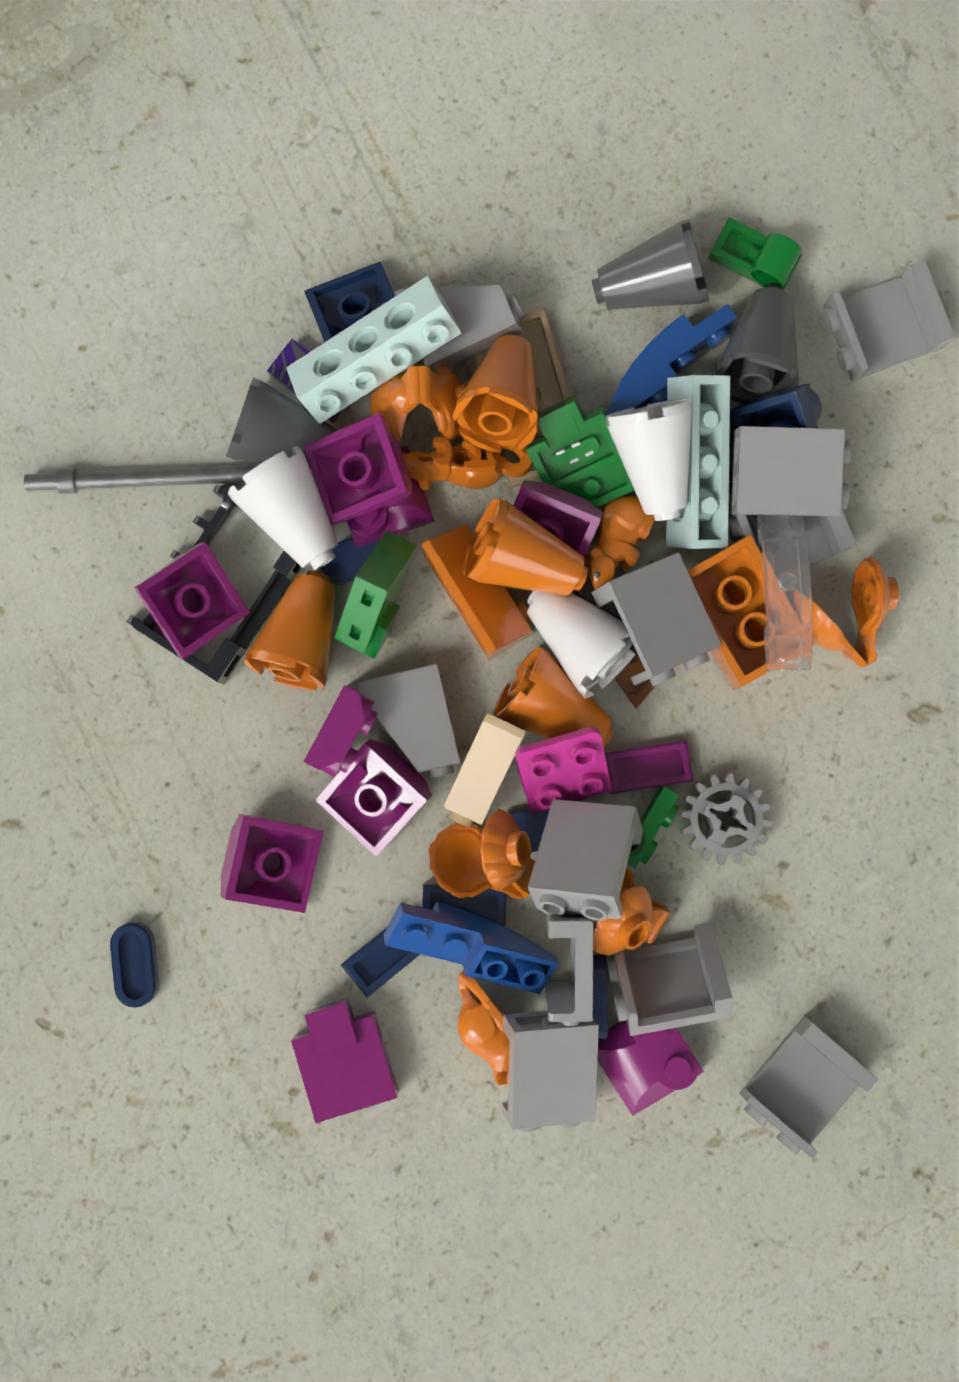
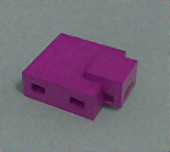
(343, 1061)

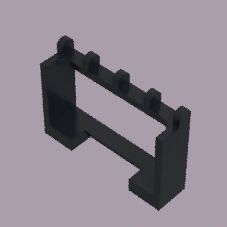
(231, 650)

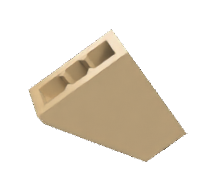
(483, 771)

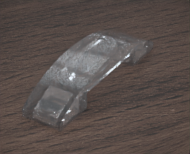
(786, 592)

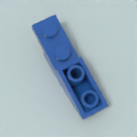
(670, 349)
(477, 943)

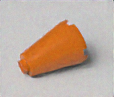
(501, 398)
(521, 554)
(298, 634)
(548, 702)

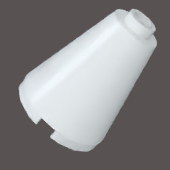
(655, 453)
(288, 508)
(582, 637)

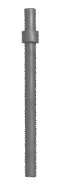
(70, 480)

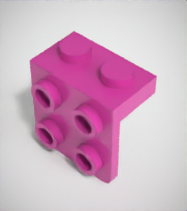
(563, 769)

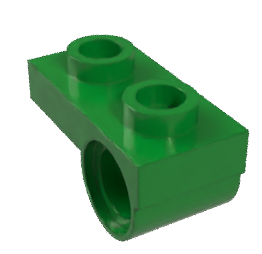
(756, 256)
(659, 812)

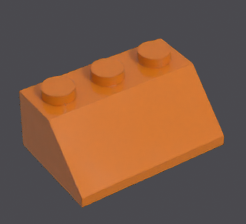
(735, 602)
(484, 607)

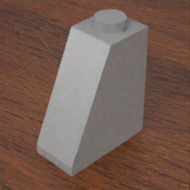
(482, 317)
(416, 717)

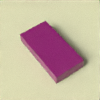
(649, 767)

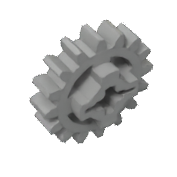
(735, 802)

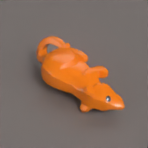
(463, 465)
(619, 532)
(482, 1027)

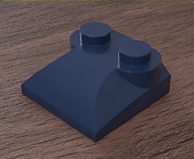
(348, 299)
(785, 408)

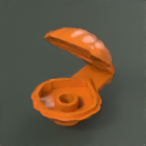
(420, 385)
(871, 599)
(475, 860)
(639, 923)

